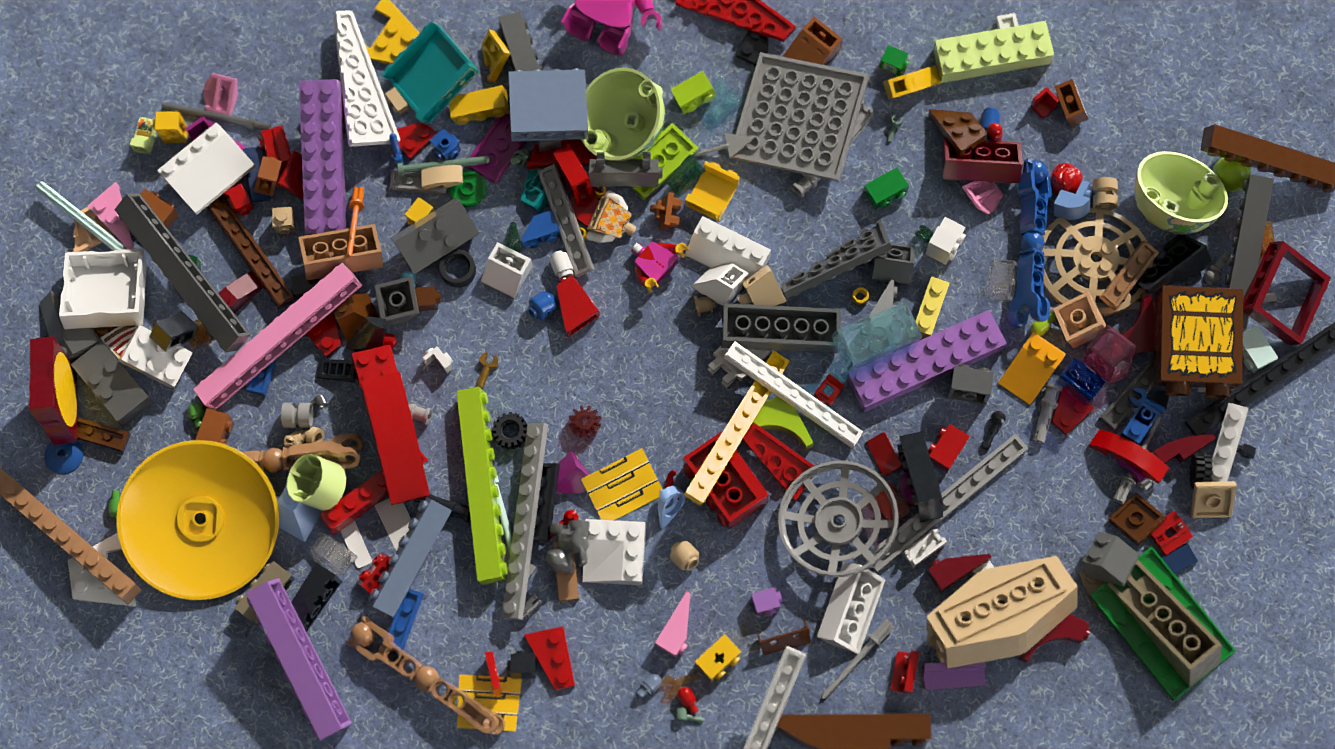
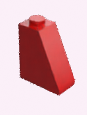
(574, 175)
(575, 305)

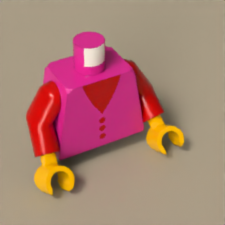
(656, 262)

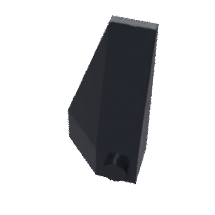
(1180, 260)

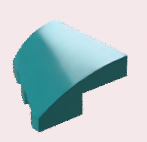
(534, 192)

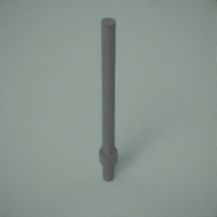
(250, 123)

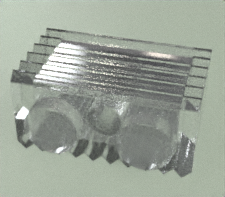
(1001, 280)
(333, 554)

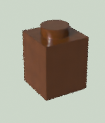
(427, 298)

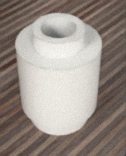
(561, 264)

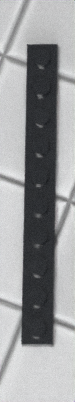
(1264, 380)

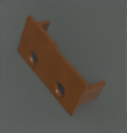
(785, 640)

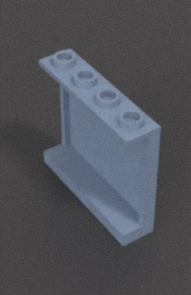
(548, 105)

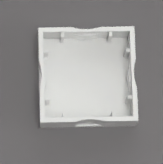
(103, 289)

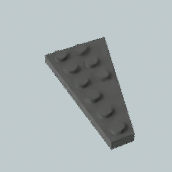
(842, 259)

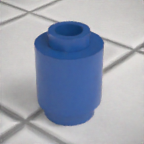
(989, 116)

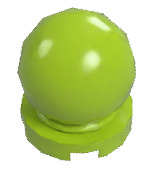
(1231, 174)

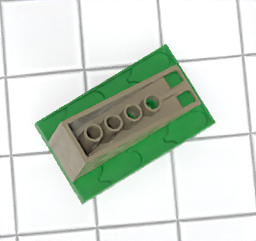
(1163, 625)

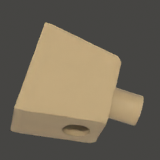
(762, 289)

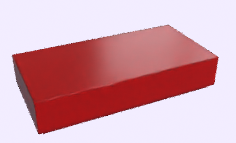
(494, 678)

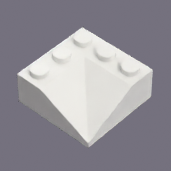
(615, 552)

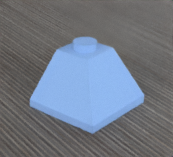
(296, 517)

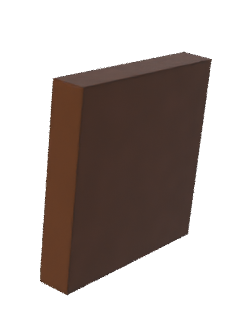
(1137, 519)

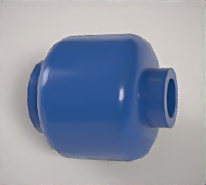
(542, 305)

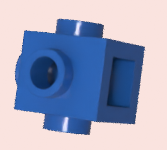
(445, 145)

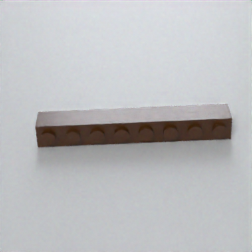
(1269, 157)

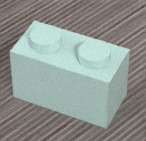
(1257, 350)

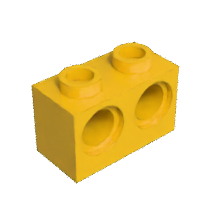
(170, 127)

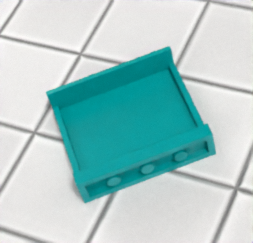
(430, 72)

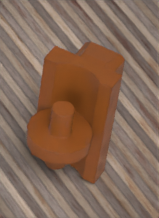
(664, 209)

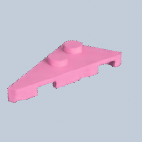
(104, 208)

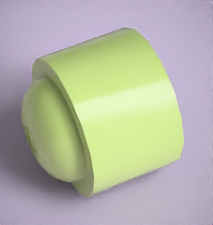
(316, 482)

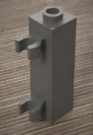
(624, 173)

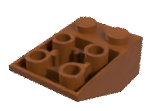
(815, 43)

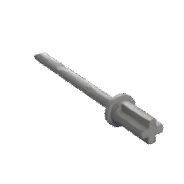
(1128, 482)
(876, 638)

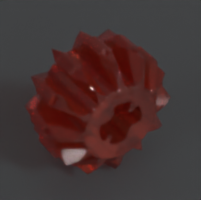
(592, 421)

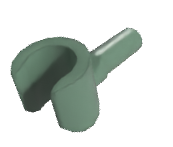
(894, 126)
(681, 714)

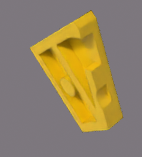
(494, 54)

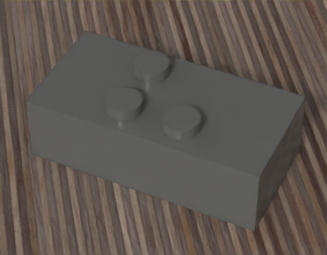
(435, 235)
(112, 383)

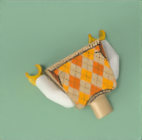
(609, 219)

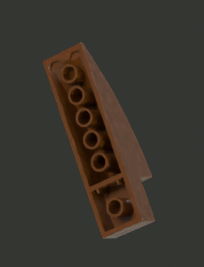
(856, 730)

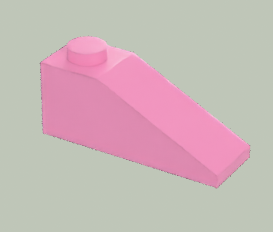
(675, 632)

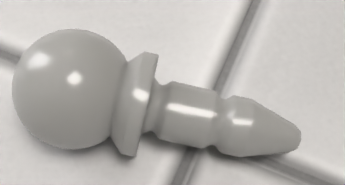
(1213, 276)

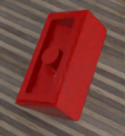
(884, 454)

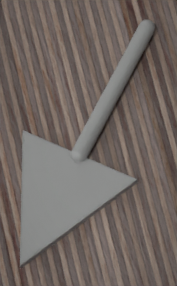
(734, 144)

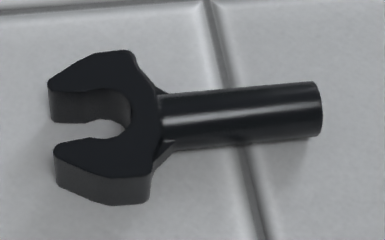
(1246, 451)

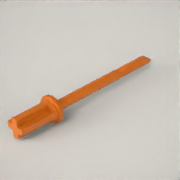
(355, 205)

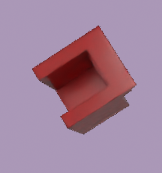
(239, 200)
(834, 384)

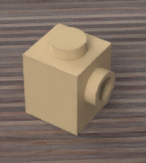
(284, 220)

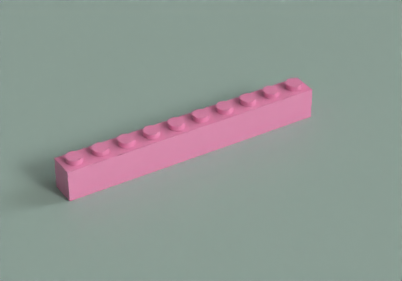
(277, 337)

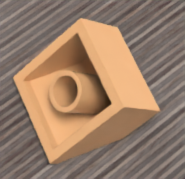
(1080, 319)

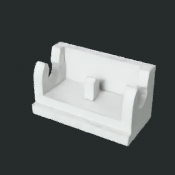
(924, 548)

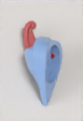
(670, 500)

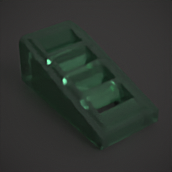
(693, 174)
(512, 238)

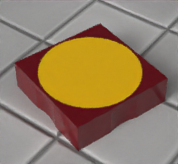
(53, 390)

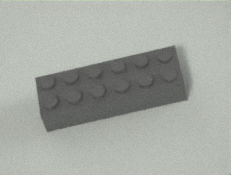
(780, 327)

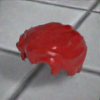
(1065, 178)

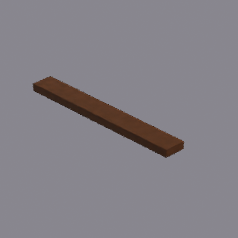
(250, 252)

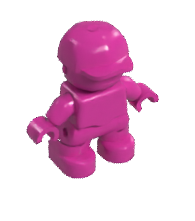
(614, 14)

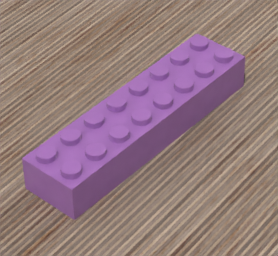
(322, 156)
(926, 361)
(298, 658)

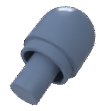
(650, 685)

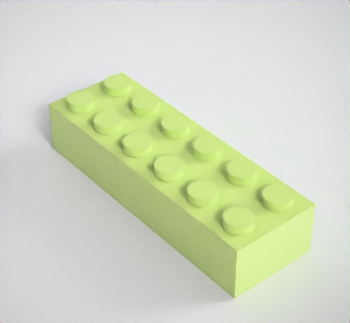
(993, 51)

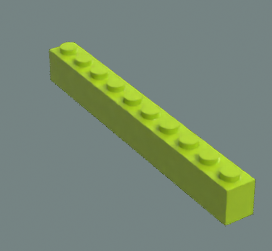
(481, 486)

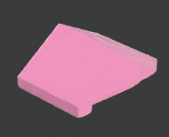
(220, 94)
(983, 195)

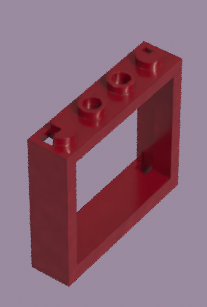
(1261, 285)

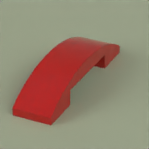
(1131, 453)

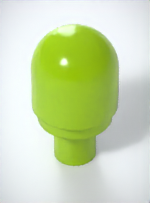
(1041, 328)

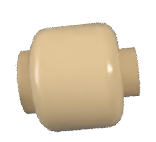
(684, 555)

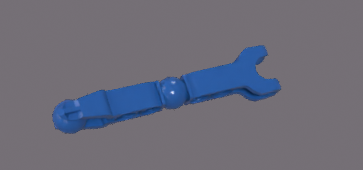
(1033, 219)

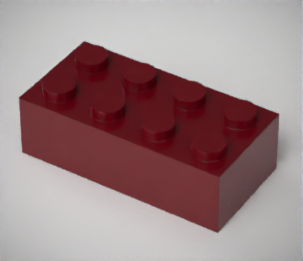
(986, 162)

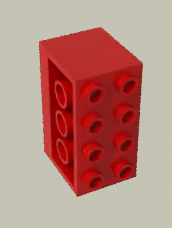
(739, 483)

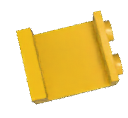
(713, 191)

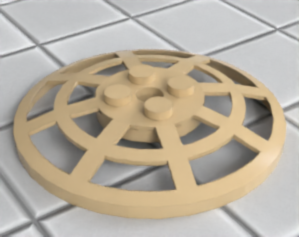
(1082, 259)

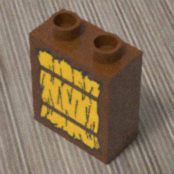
(1198, 340)

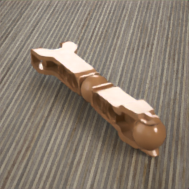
(333, 450)
(424, 677)

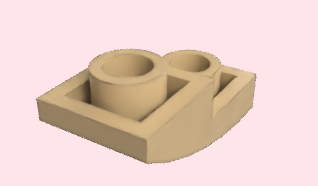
(442, 175)

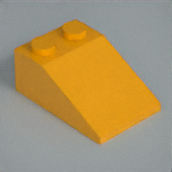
(1031, 368)

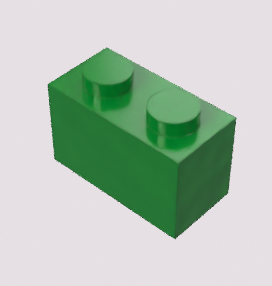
(886, 188)

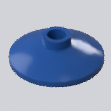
(68, 462)

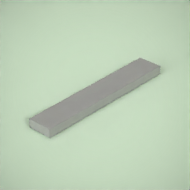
(566, 220)

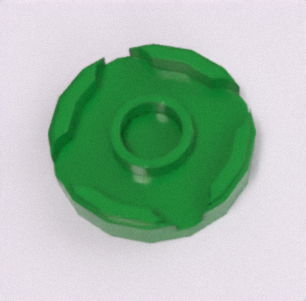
(473, 189)

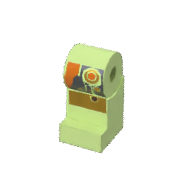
(144, 136)

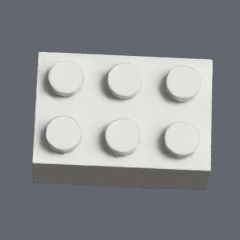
(151, 360)

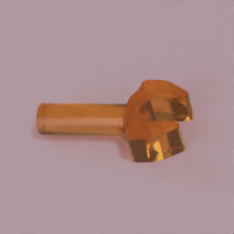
(678, 682)

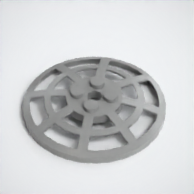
(834, 508)

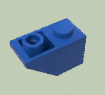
(541, 229)
(1140, 423)

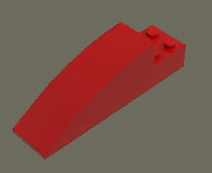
(391, 424)

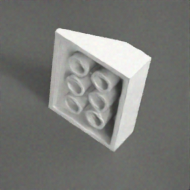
(206, 168)

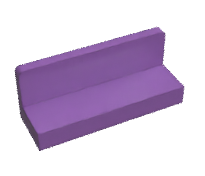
(939, 677)

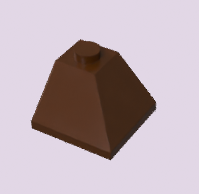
(353, 312)

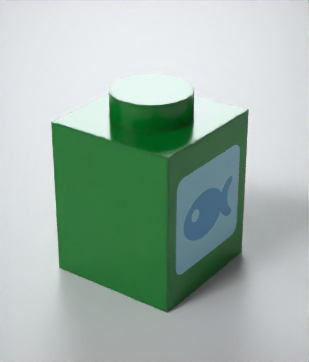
(894, 60)

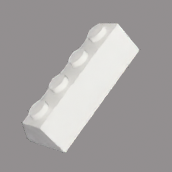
(718, 246)
(851, 609)

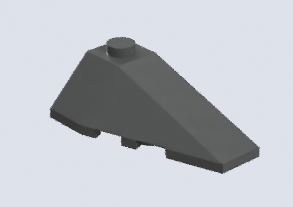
(72, 341)

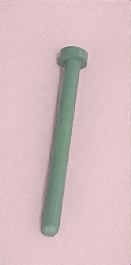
(463, 162)

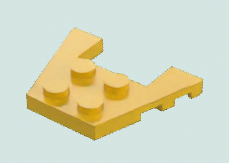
(394, 36)

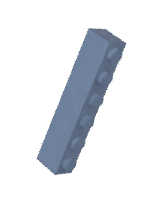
(409, 556)

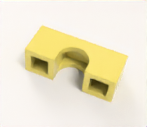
(931, 306)

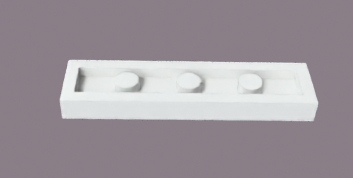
(1228, 442)

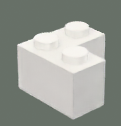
(946, 241)

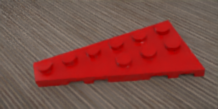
(746, 14)

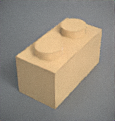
(398, 103)

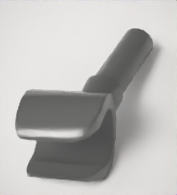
(320, 401)

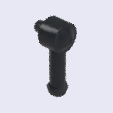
(997, 419)

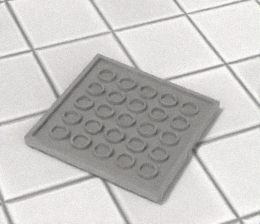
(801, 116)

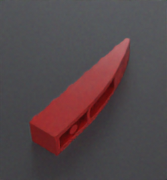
(356, 503)

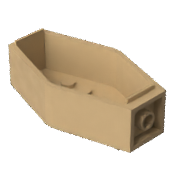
(1003, 629)

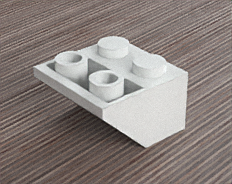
(506, 270)
(721, 283)

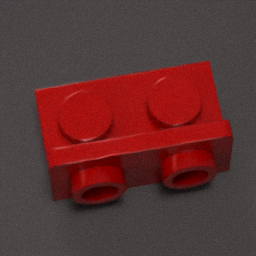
(370, 578)
(904, 672)

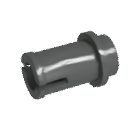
(529, 607)

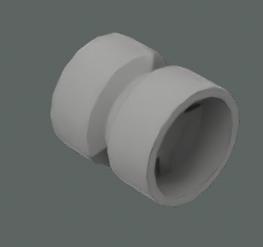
(297, 415)

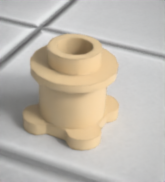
(704, 304)

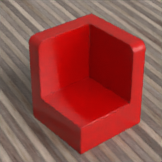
(1044, 103)

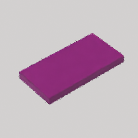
(499, 149)

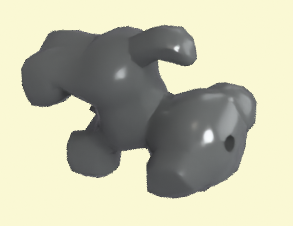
(560, 558)

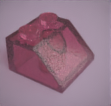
(1109, 355)

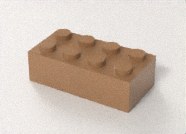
(329, 249)

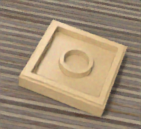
(1213, 499)

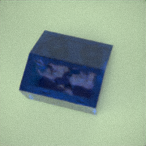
(1080, 381)

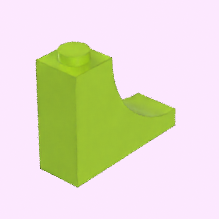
(781, 416)

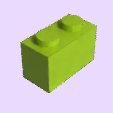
(693, 92)

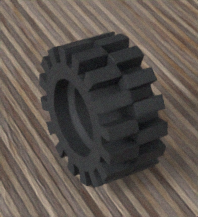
(505, 420)
(1200, 468)

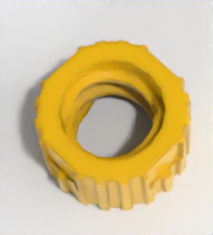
(860, 290)

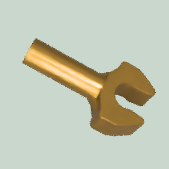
(486, 368)

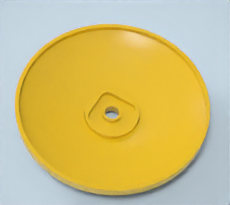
(160, 525)

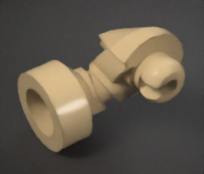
(309, 435)

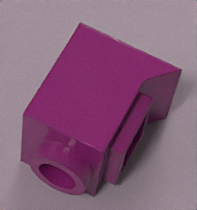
(197, 128)

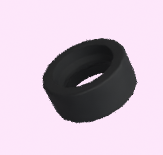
(461, 282)

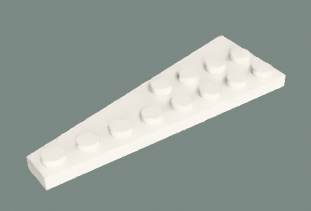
(363, 100)

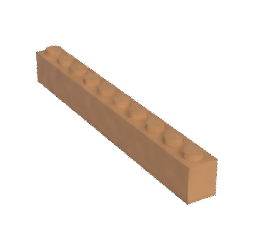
(67, 539)

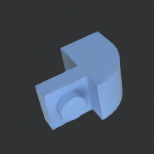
(1071, 205)

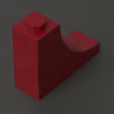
(1143, 329)
(1069, 629)

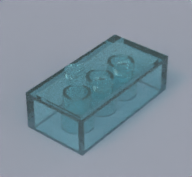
(876, 336)

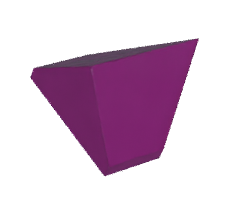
(570, 475)

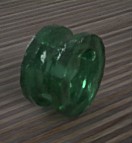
(924, 234)

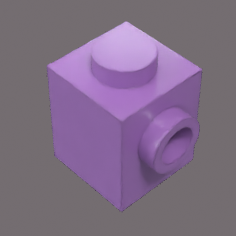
(766, 601)

